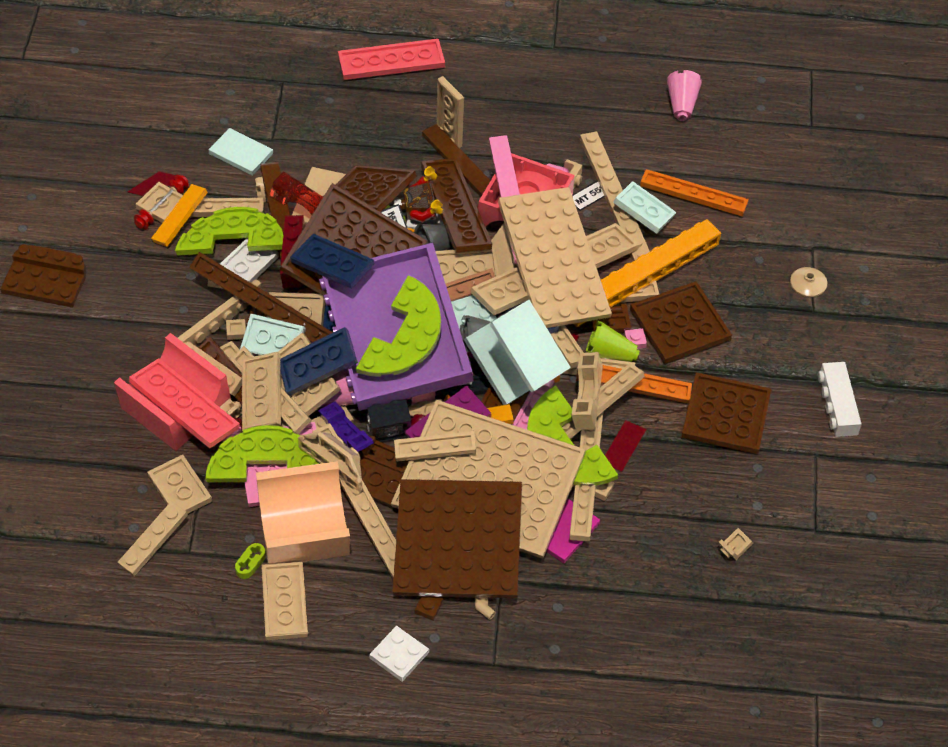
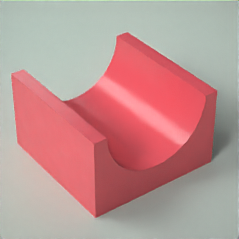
(530, 178)
(193, 369)

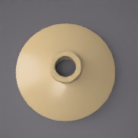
(808, 282)

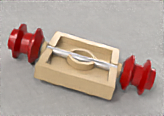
(159, 201)

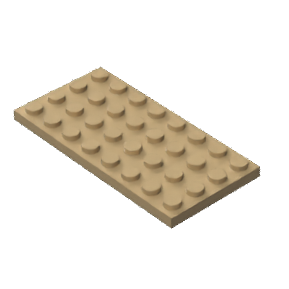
(554, 257)

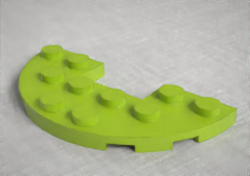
(232, 223)
(414, 338)
(546, 419)
(256, 446)

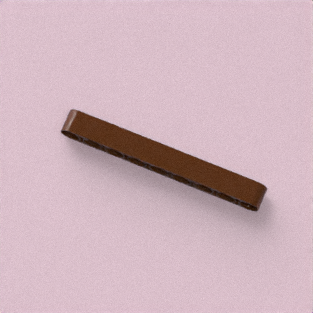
(277, 210)

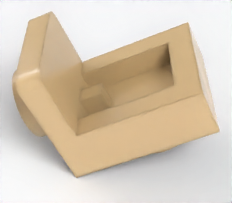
(575, 169)
(735, 544)

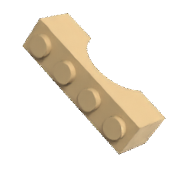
(586, 405)

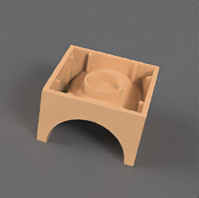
(302, 513)

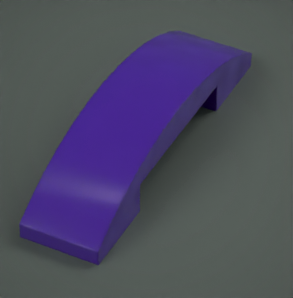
(344, 427)

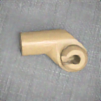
(481, 605)

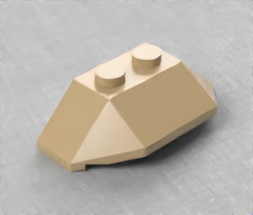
(327, 448)

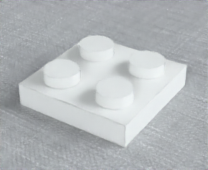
(399, 653)

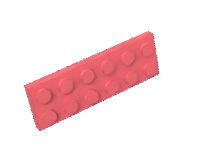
(391, 59)
(184, 403)

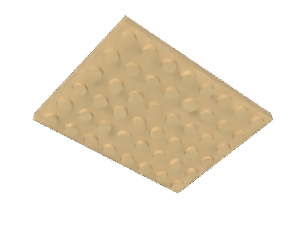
(505, 454)

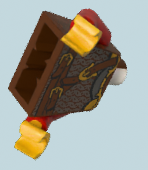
(419, 199)

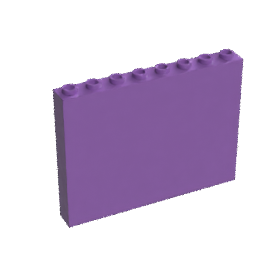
(368, 314)

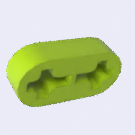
(248, 559)

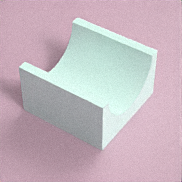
(517, 353)

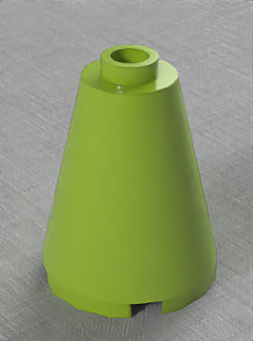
(611, 344)

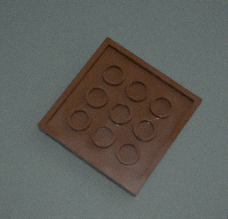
(376, 184)
(680, 322)
(726, 413)

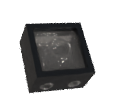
(388, 421)

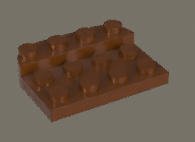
(45, 275)
(381, 471)

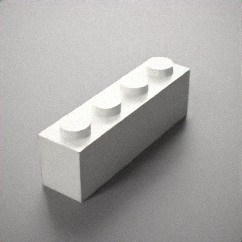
(839, 399)

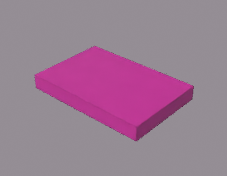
(560, 544)

